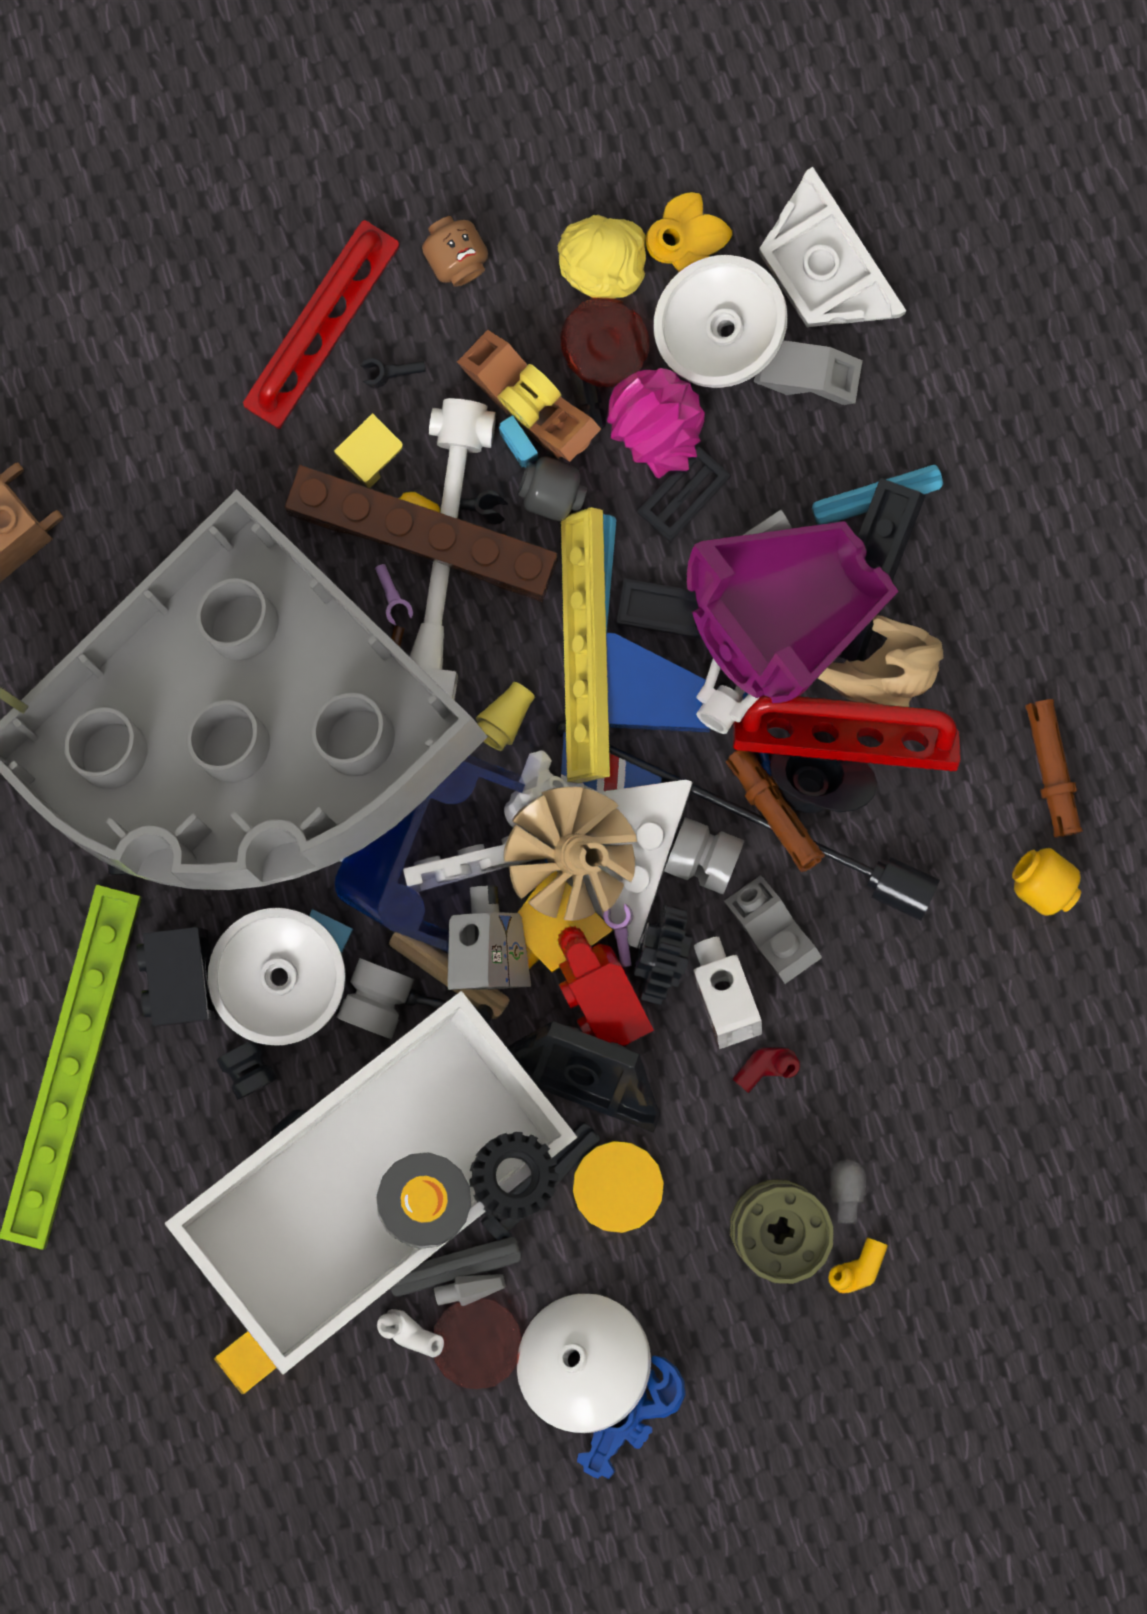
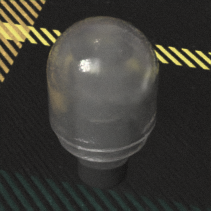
(848, 1189)

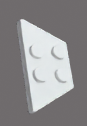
(825, 262)
(655, 817)

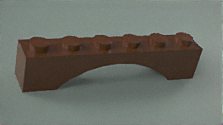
(421, 531)

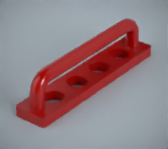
(265, 396)
(847, 723)

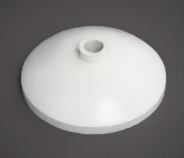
(706, 299)
(243, 971)
(610, 1368)

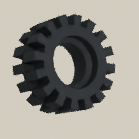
(542, 1176)

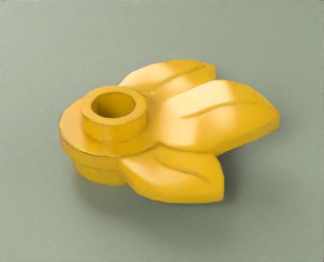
(694, 233)

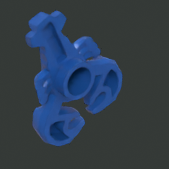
(667, 1399)

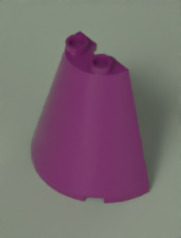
(784, 603)

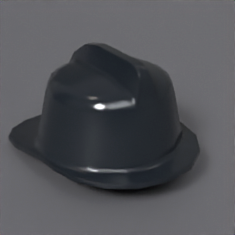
(823, 783)

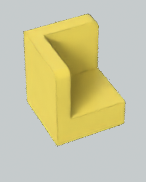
(368, 450)

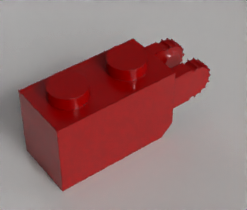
(601, 990)

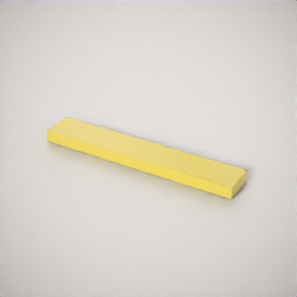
(585, 646)

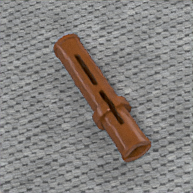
(1054, 769)
(765, 794)

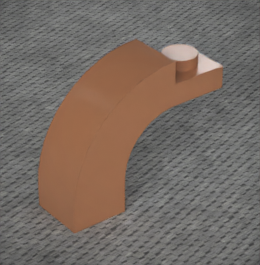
(560, 427)

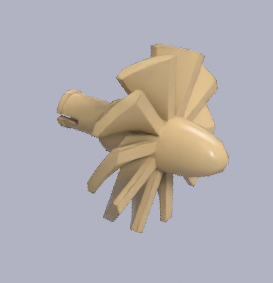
(574, 827)

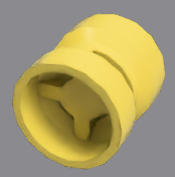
(529, 396)

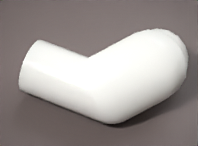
(408, 1333)

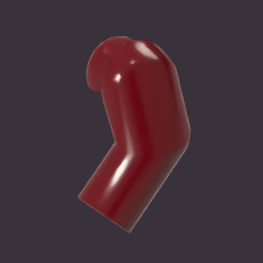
(767, 1062)

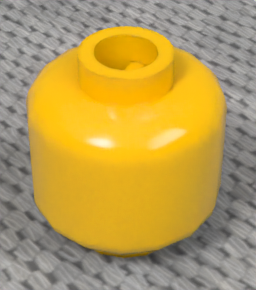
(1046, 881)

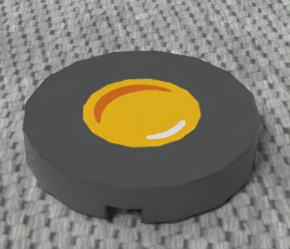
(423, 1200)

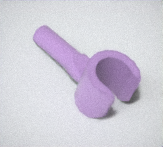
(390, 592)
(621, 934)

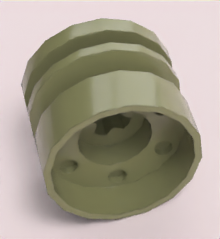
(795, 1253)

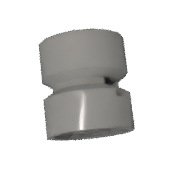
(704, 855)
(375, 998)

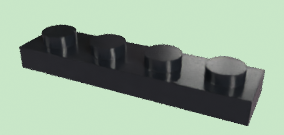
(885, 539)

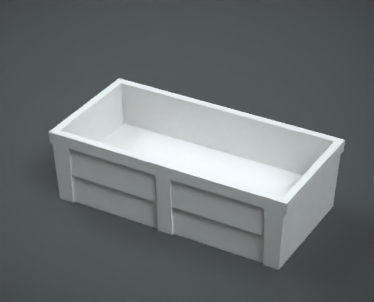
(298, 1224)

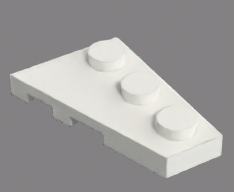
(469, 863)

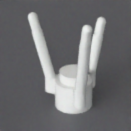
(722, 705)

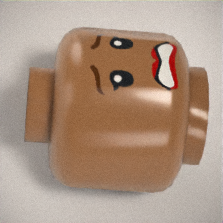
(455, 251)

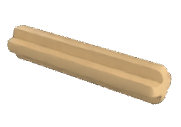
(435, 962)

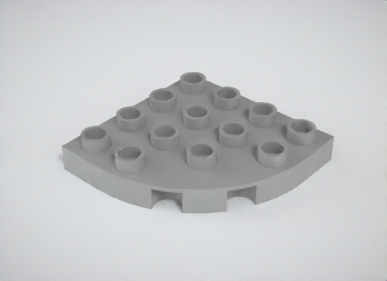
(233, 720)

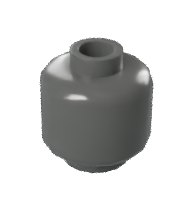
(551, 488)

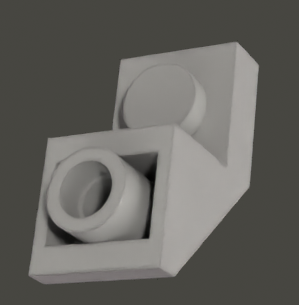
(812, 369)
(773, 929)

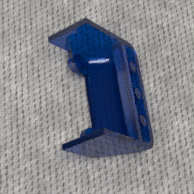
(371, 875)

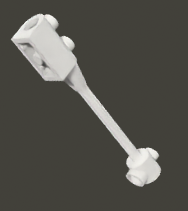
(461, 428)

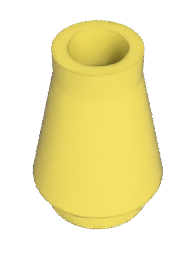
(505, 715)

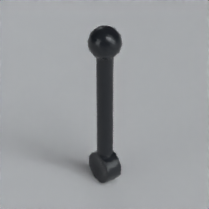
(414, 998)

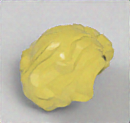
(603, 256)

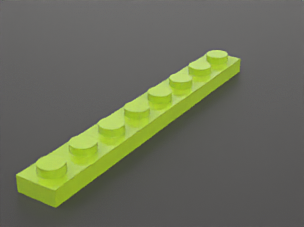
(70, 1067)

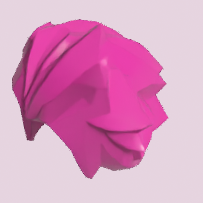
(656, 419)

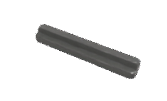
(460, 1263)

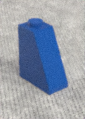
(650, 690)

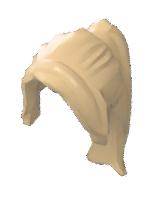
(893, 673)

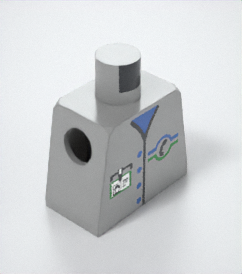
(487, 946)

